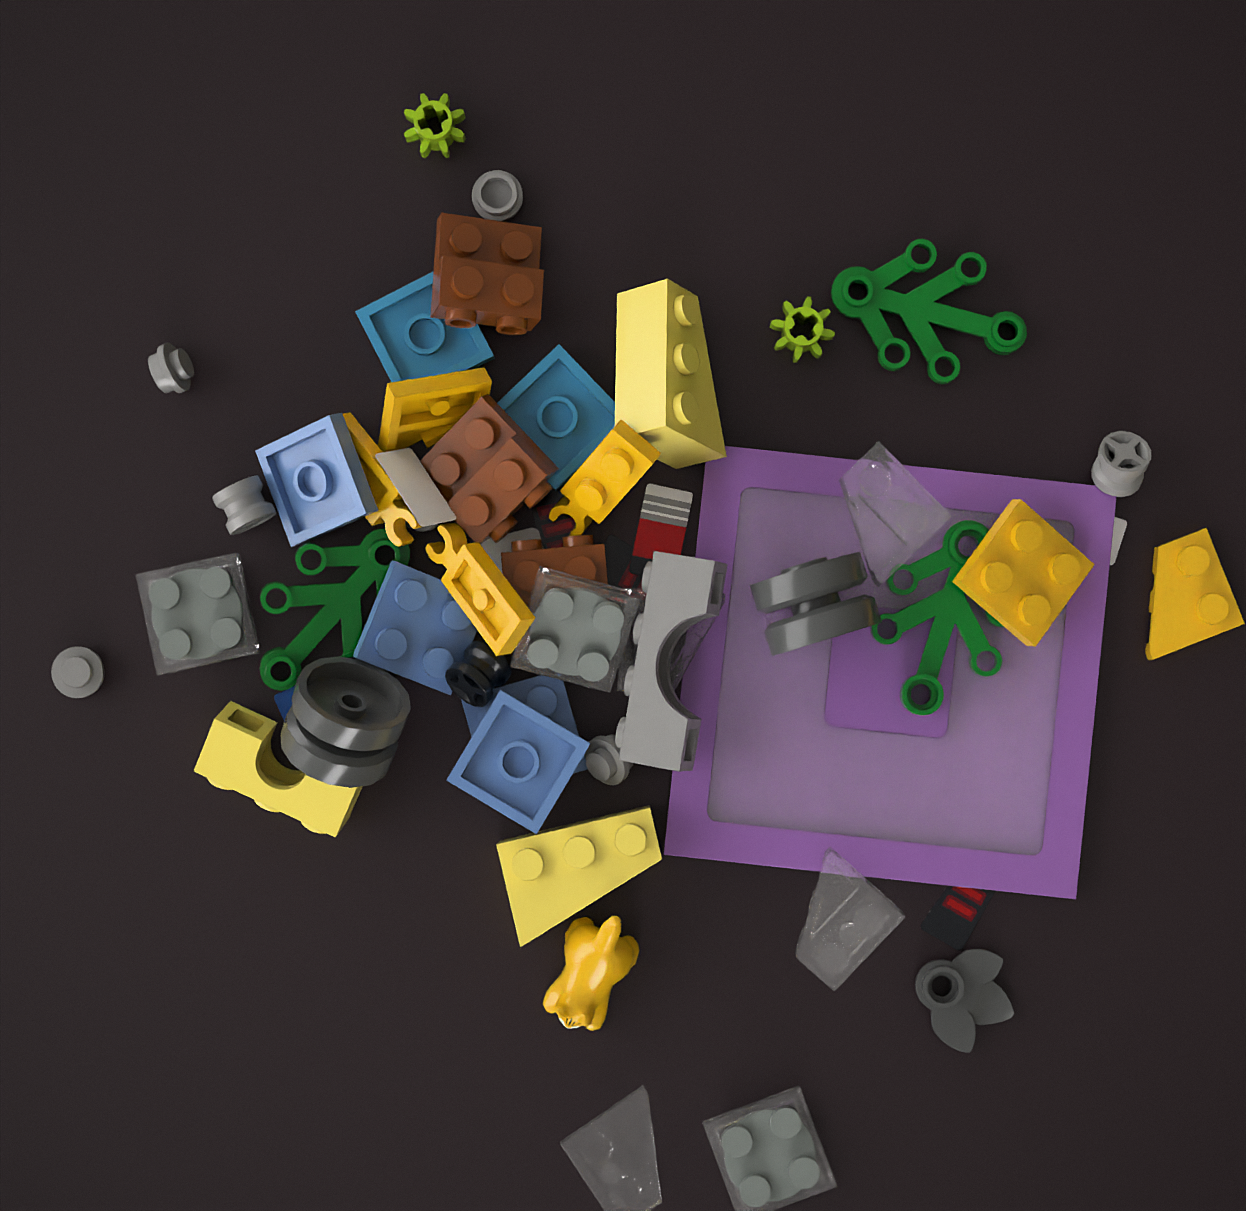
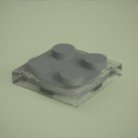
(198, 613)
(576, 629)
(769, 1152)

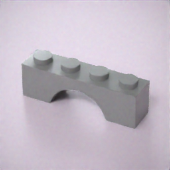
(657, 724)

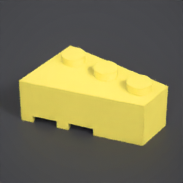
(666, 374)
(573, 866)

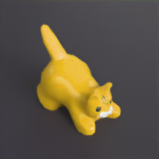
(594, 963)

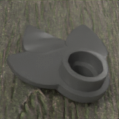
(970, 997)

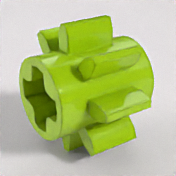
(447, 119)
(803, 315)

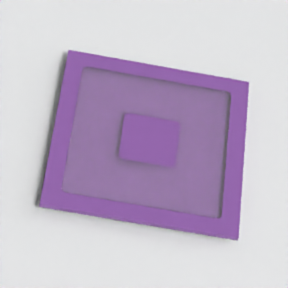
(816, 738)

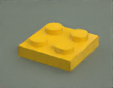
(1023, 572)

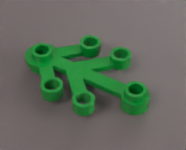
(920, 309)
(339, 601)
(949, 609)

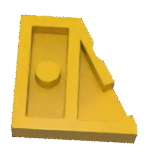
(428, 406)
(1188, 595)

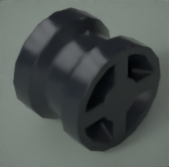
(478, 674)

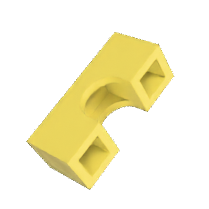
(241, 759)

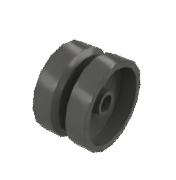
(815, 603)
(345, 721)

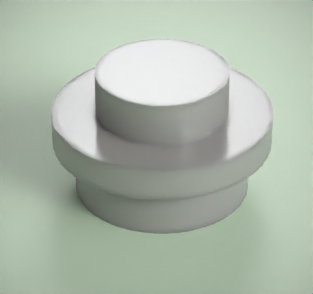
(497, 195)
(171, 368)
(78, 672)
(604, 761)

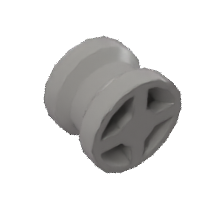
(1120, 450)
(244, 505)

